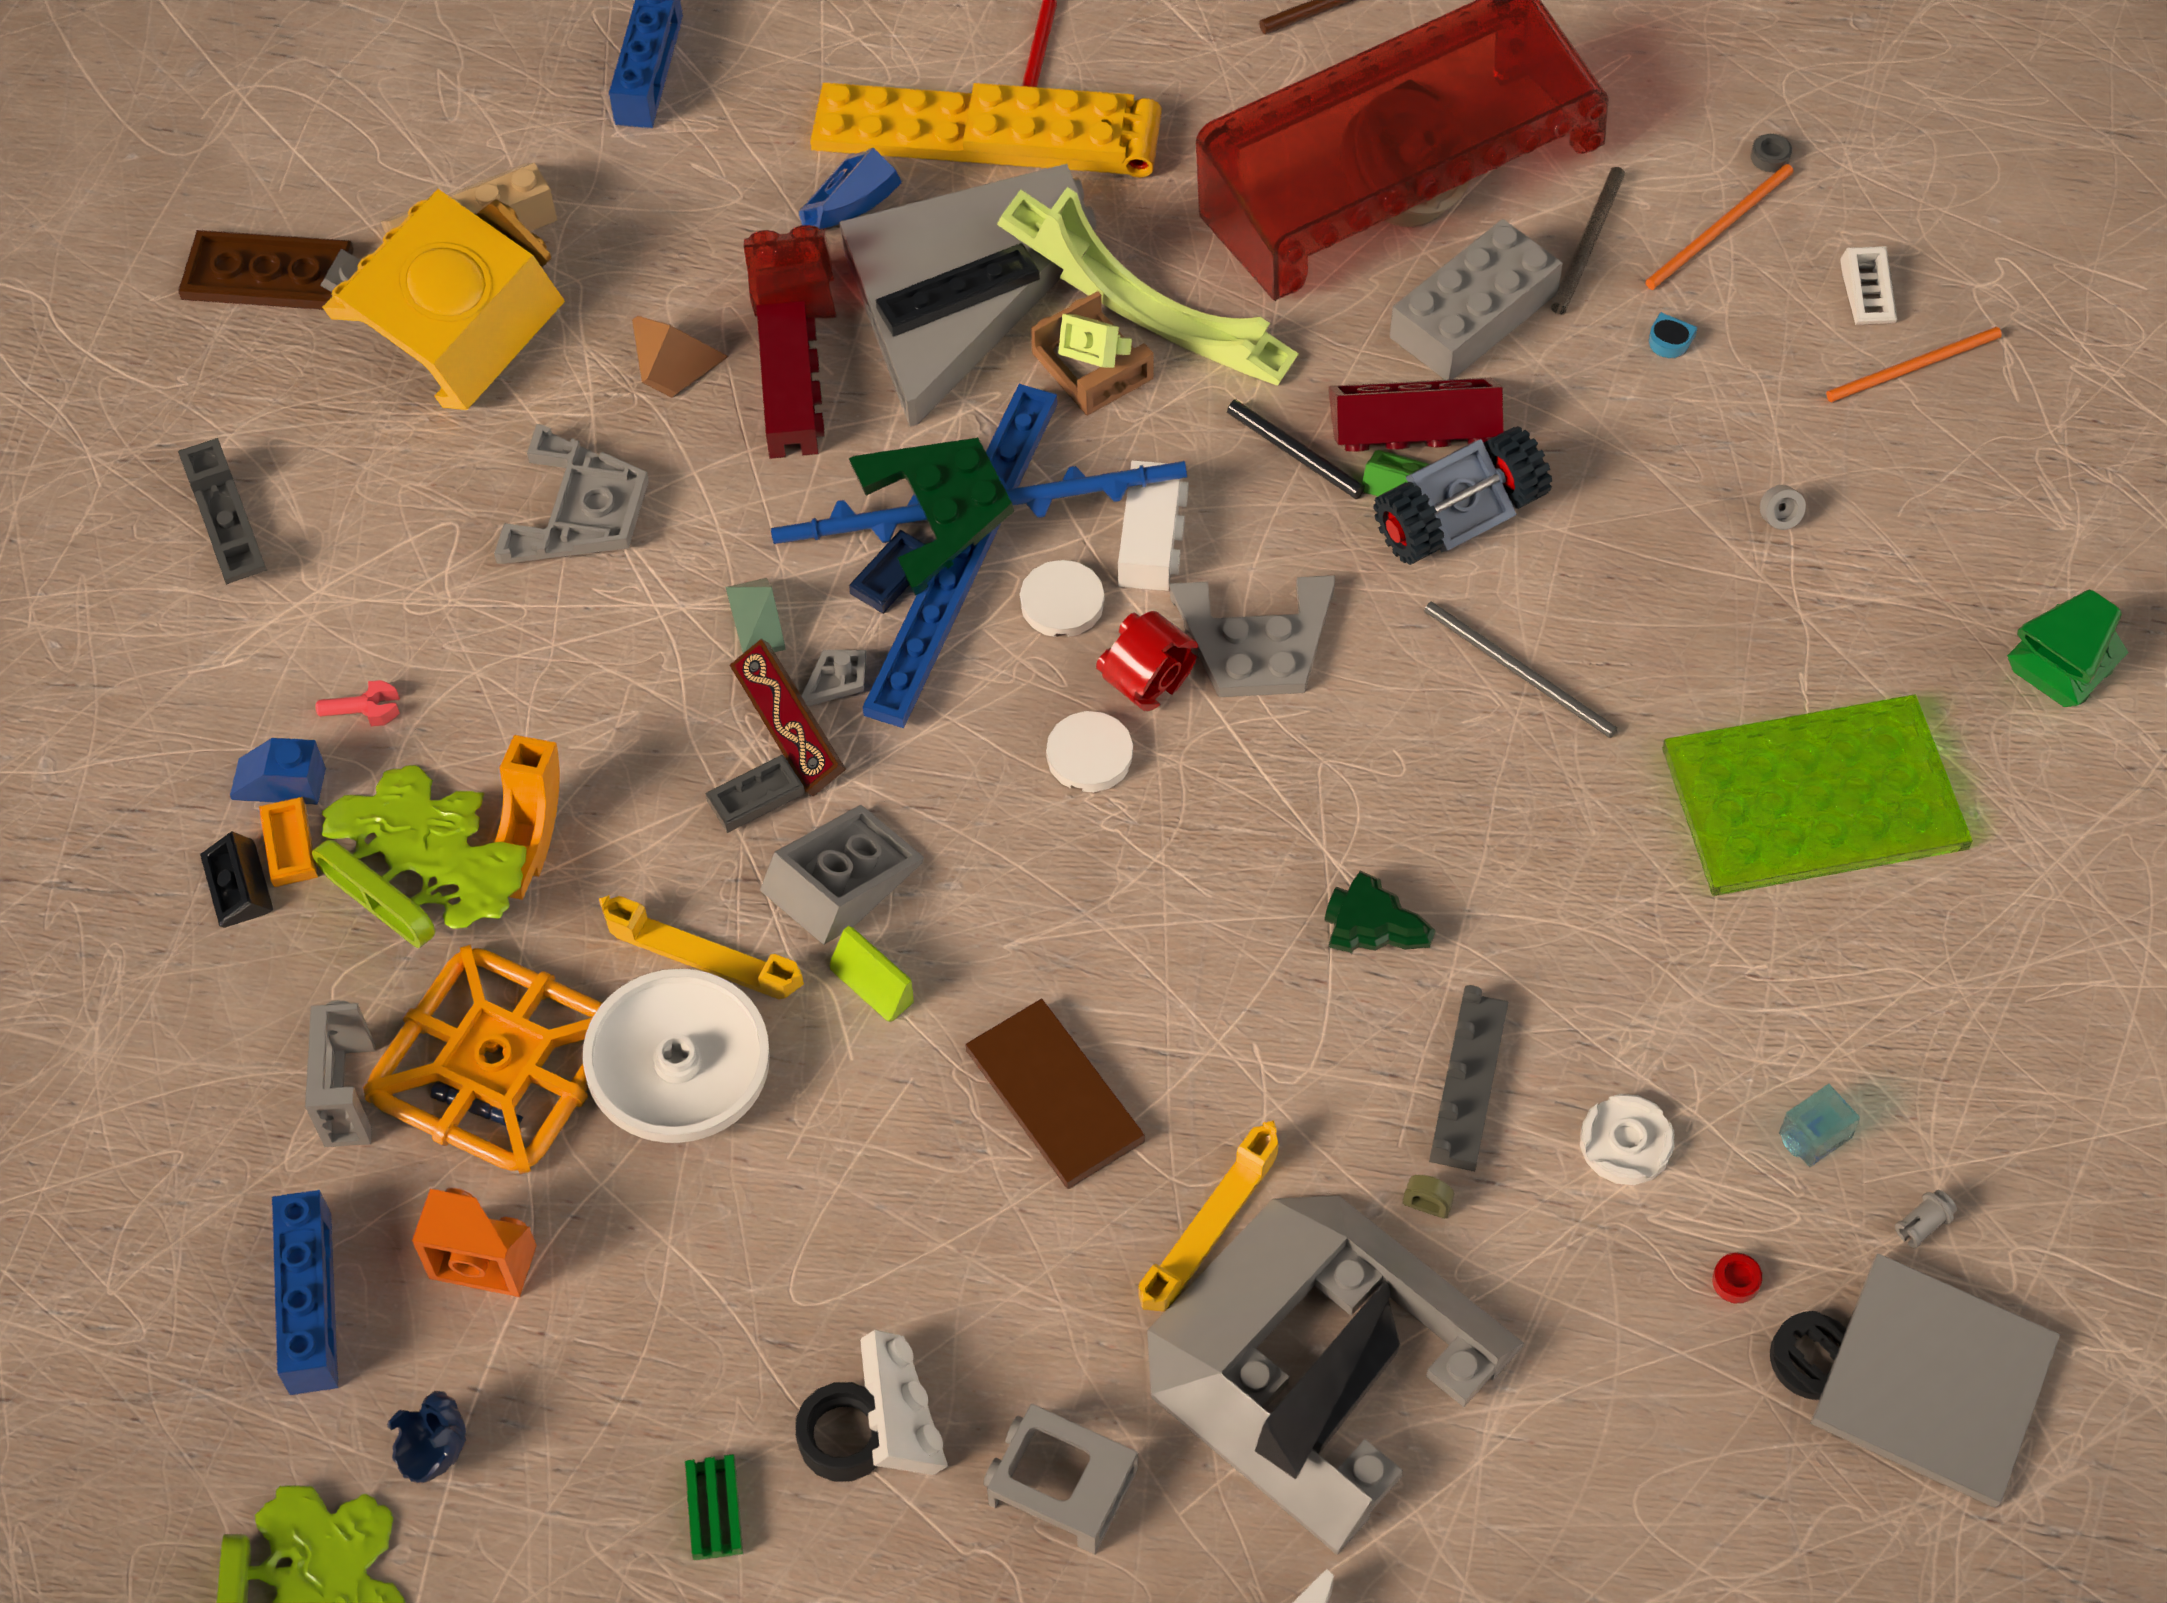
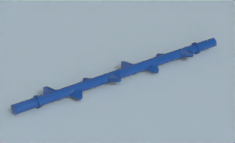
(1036, 497)

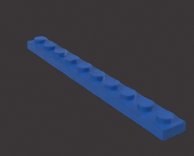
(939, 604)

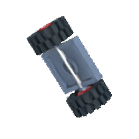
(1462, 495)

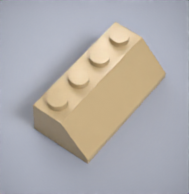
(519, 187)

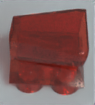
(791, 269)

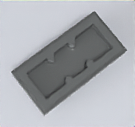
(755, 793)

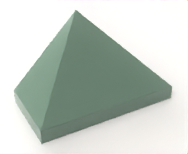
(755, 614)

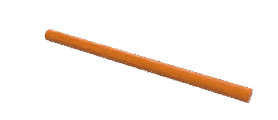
(1719, 226)

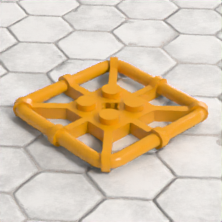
(466, 1068)

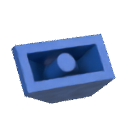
(280, 772)

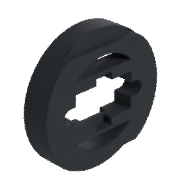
(1783, 1351)

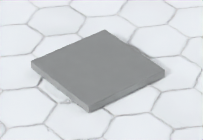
(1936, 1380)

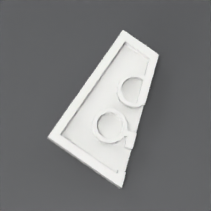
(901, 1409)

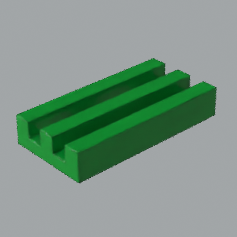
(710, 1468)

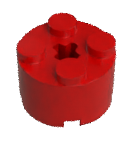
(1148, 659)

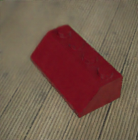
(1416, 412)

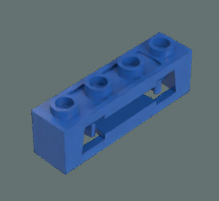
(644, 61)
(304, 1292)

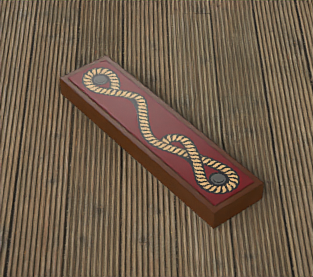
(787, 717)

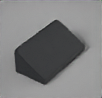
(236, 880)

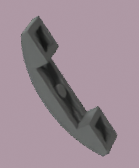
(222, 511)

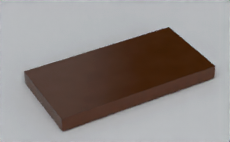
(259, 269)
(1055, 1093)

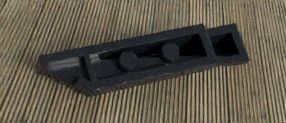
(1331, 1387)

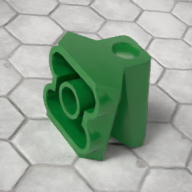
(2070, 648)

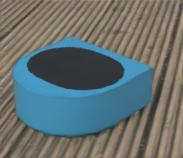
(1671, 336)

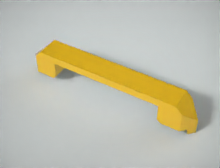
(630, 923)
(1253, 1160)

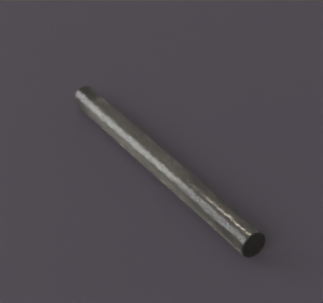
(1588, 240)

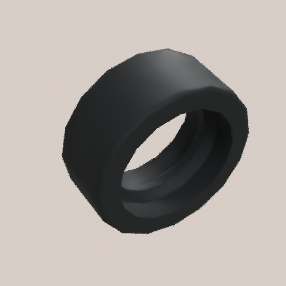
(817, 1404)

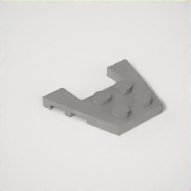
(592, 509)
(1256, 651)

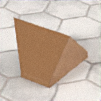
(670, 357)

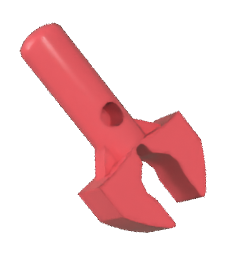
(366, 704)

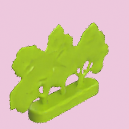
(420, 838)
(326, 1551)

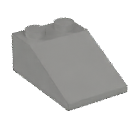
(838, 872)

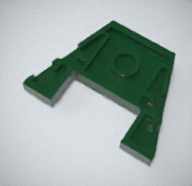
(955, 492)

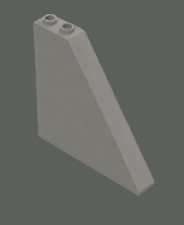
(933, 237)

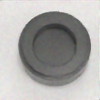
(1771, 152)

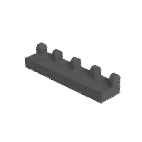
(1469, 1080)

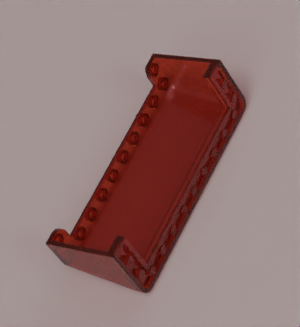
(1391, 133)

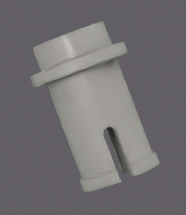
(1926, 1218)

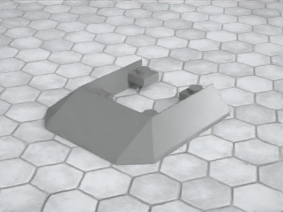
(1220, 1384)

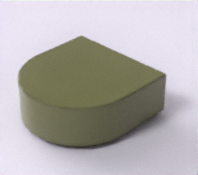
(1429, 1195)

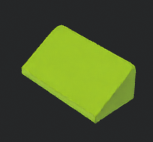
(871, 975)

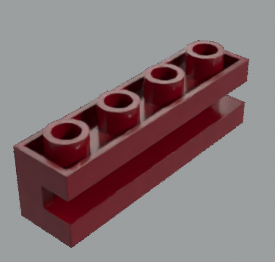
(787, 378)

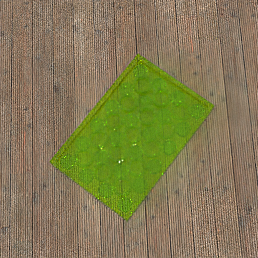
(1815, 795)

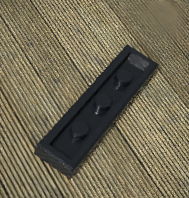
(957, 289)

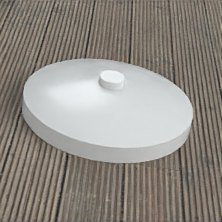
(676, 1055)

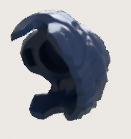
(428, 1438)

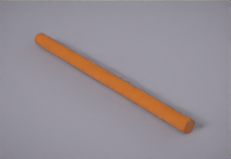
(1913, 364)

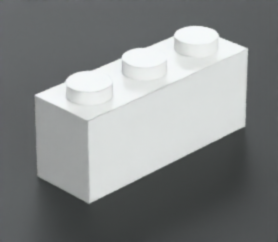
(1150, 532)

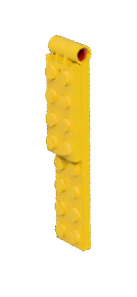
(992, 126)

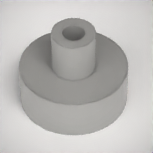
(1782, 507)

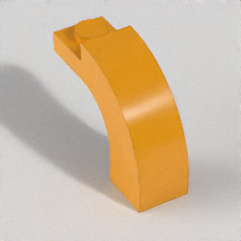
(529, 801)

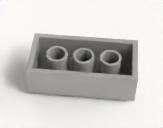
(1475, 300)

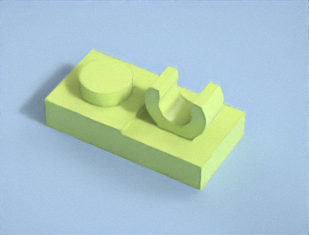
(1091, 341)

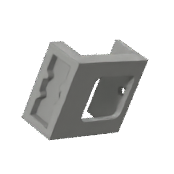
(332, 1107)
(1097, 1492)

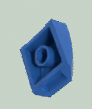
(851, 190)

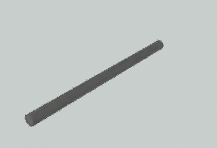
(1521, 669)

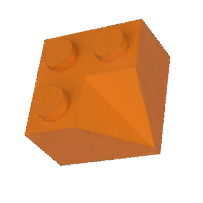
(470, 1249)

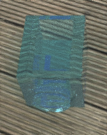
(1818, 1125)

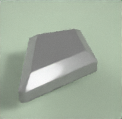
(836, 676)

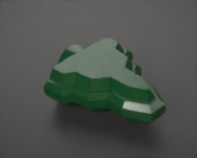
(1373, 918)

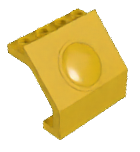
(450, 296)

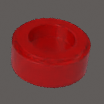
(1737, 1278)

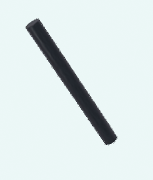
(1296, 449)

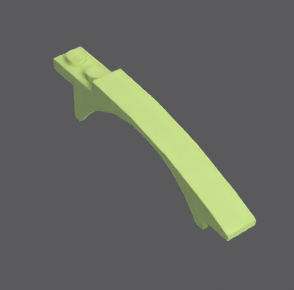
(1071, 243)

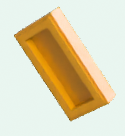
(288, 842)

